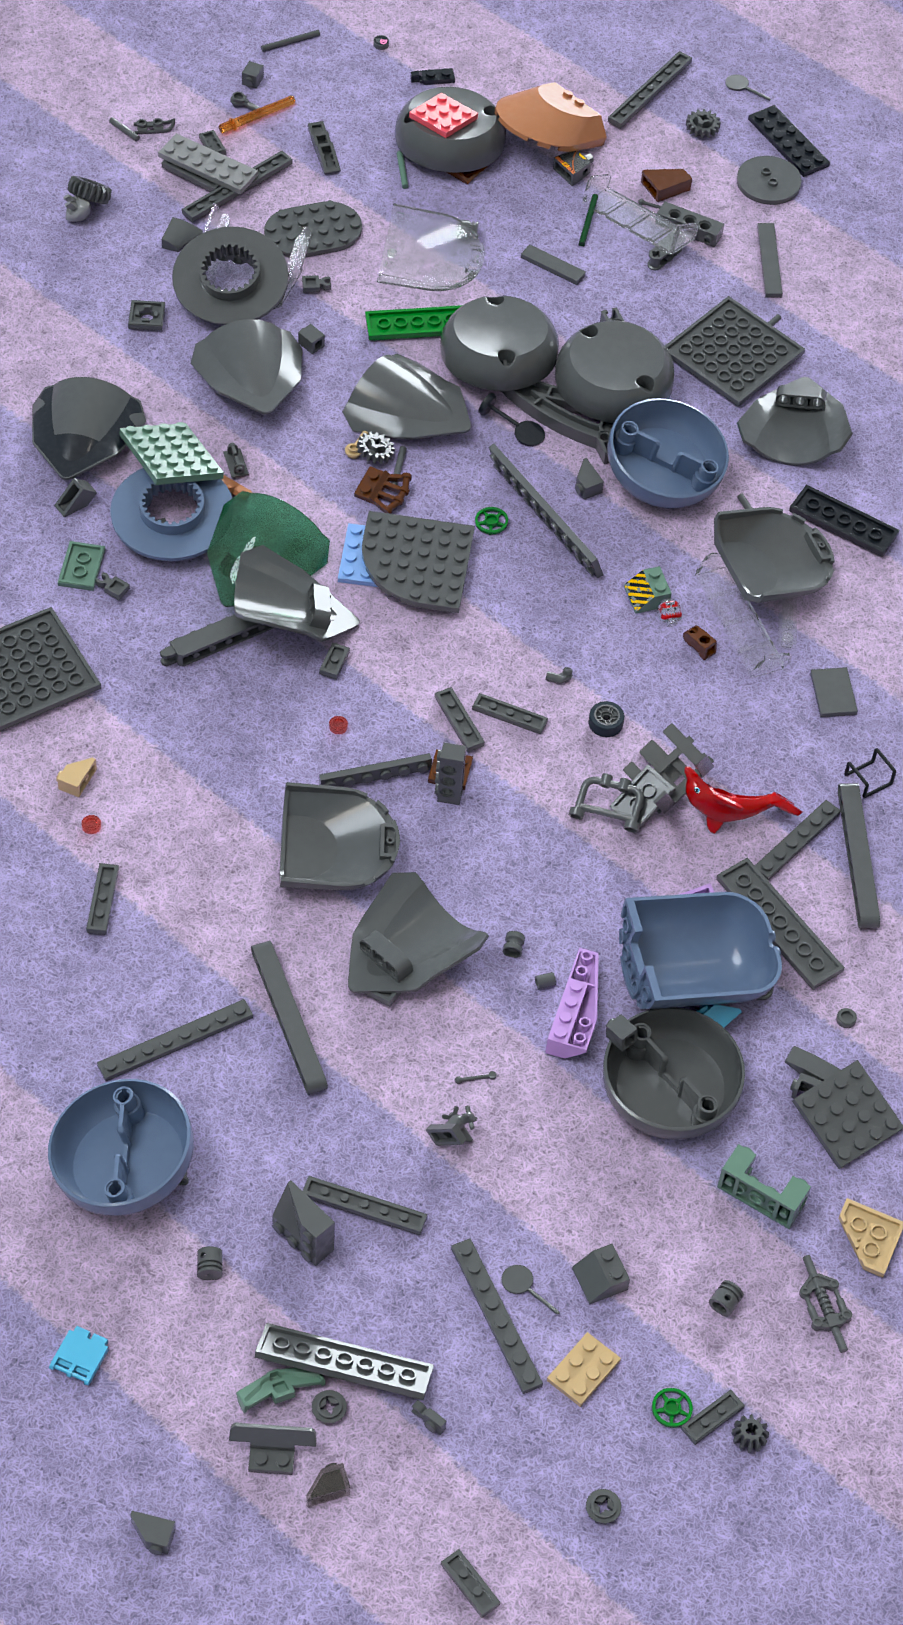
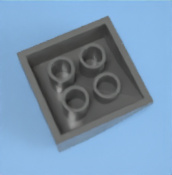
(304, 1224)

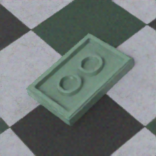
(81, 565)

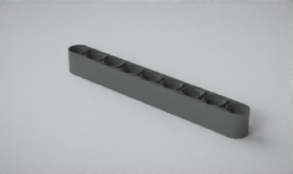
(858, 856)
(289, 1017)

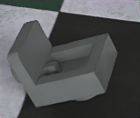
(803, 1083)

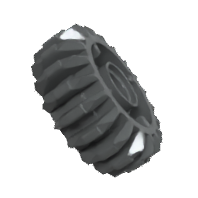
(89, 190)

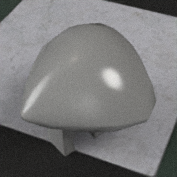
(77, 208)

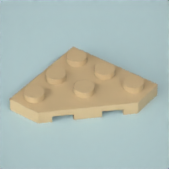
(870, 1235)

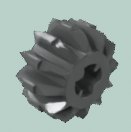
(747, 1440)

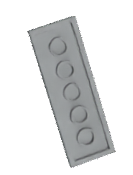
(208, 163)

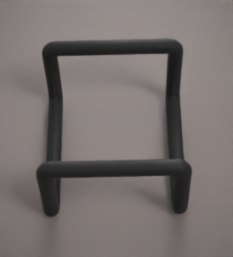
(865, 794)

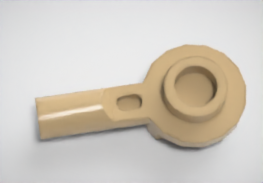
(351, 450)

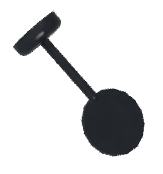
(526, 432)

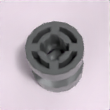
(513, 944)

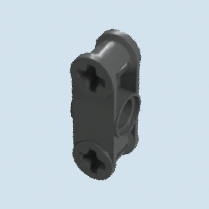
(659, 258)

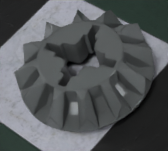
(335, 1399)
(598, 1497)

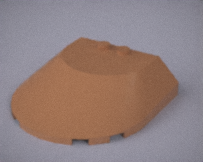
(552, 118)

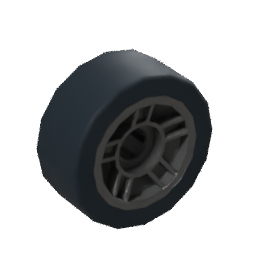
(606, 719)

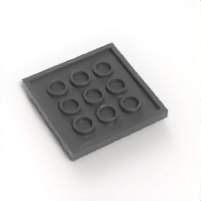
(848, 1114)

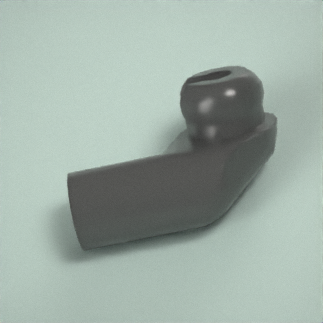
(561, 677)

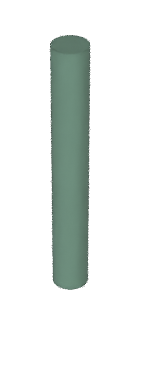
(402, 169)

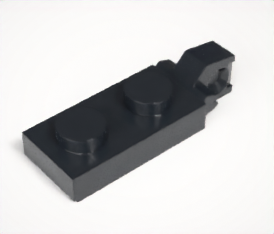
(433, 76)

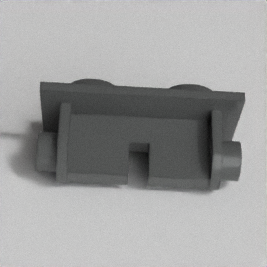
(235, 461)

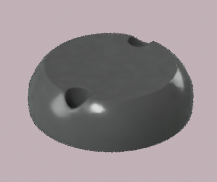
(463, 151)
(499, 343)
(612, 368)
(677, 1076)

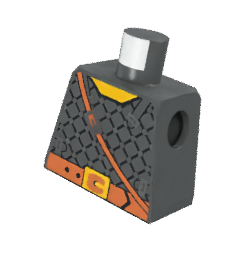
(573, 166)

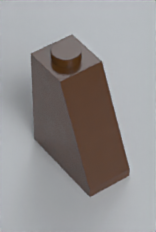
(666, 182)

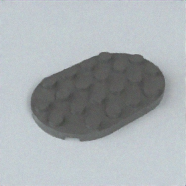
(329, 222)

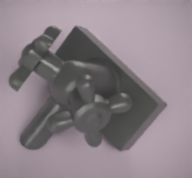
(454, 1130)

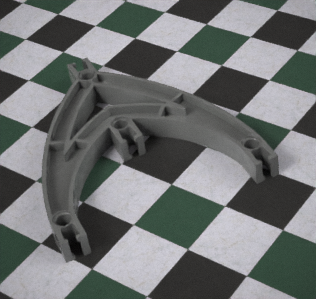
(549, 408)

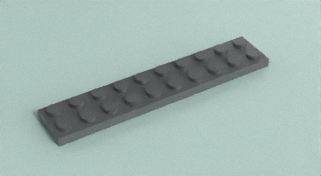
(544, 510)

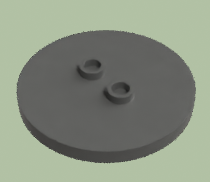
(769, 180)

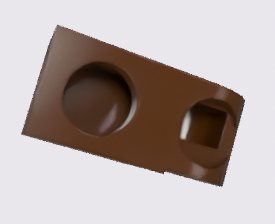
(700, 641)

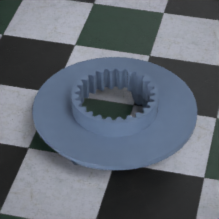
(166, 540)

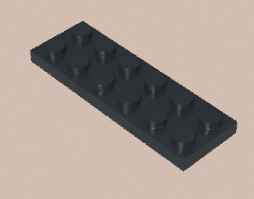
(789, 140)
(844, 520)

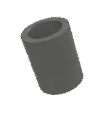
(545, 980)

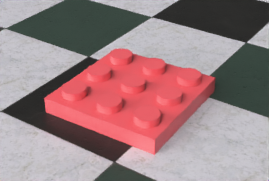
(443, 115)

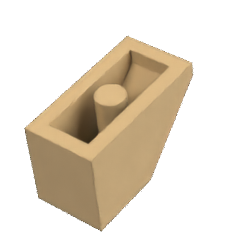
(76, 776)

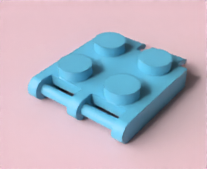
(80, 1354)

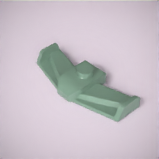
(278, 1385)

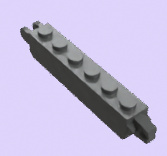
(210, 640)

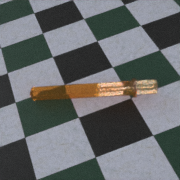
(234, 123)

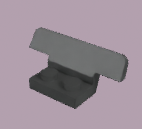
(272, 1445)

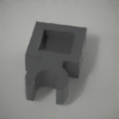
(314, 284)
(114, 587)
(431, 1419)

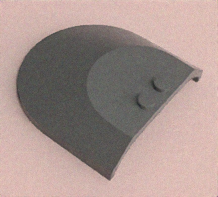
(772, 553)
(334, 838)

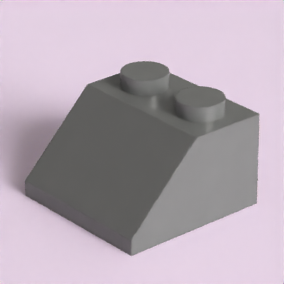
(601, 1274)

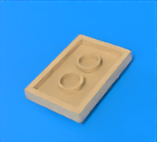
(583, 1369)

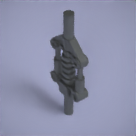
(831, 1320)

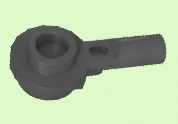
(239, 99)

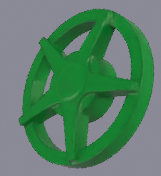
(491, 520)
(672, 1407)

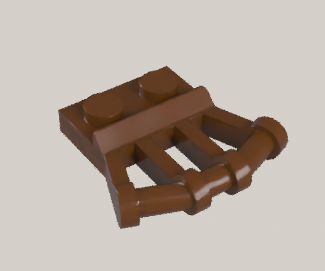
(376, 481)

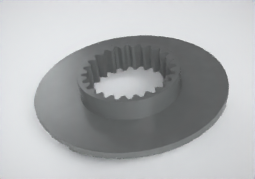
(241, 247)

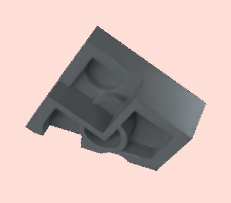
(179, 234)

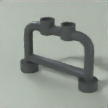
(606, 781)

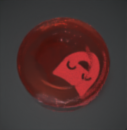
(338, 725)
(91, 824)

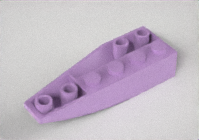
(577, 1009)

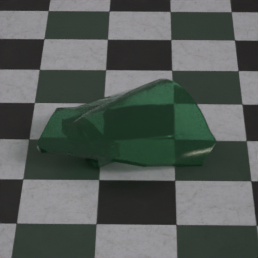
(262, 520)

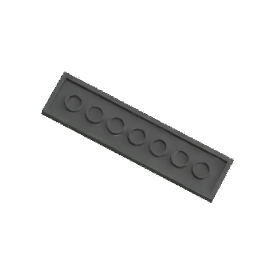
(793, 936)
(344, 1361)

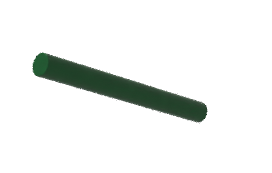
(588, 219)

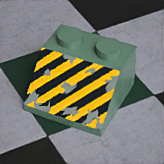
(647, 590)

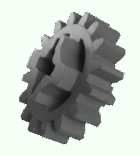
(703, 123)
(375, 447)

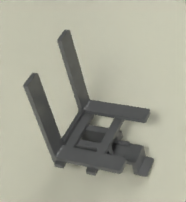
(671, 766)

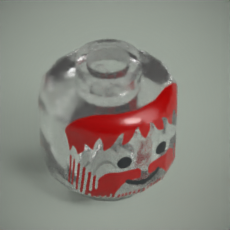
(669, 612)

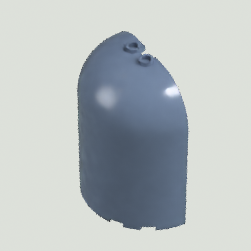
(697, 950)

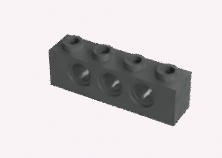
(708, 230)
(450, 773)

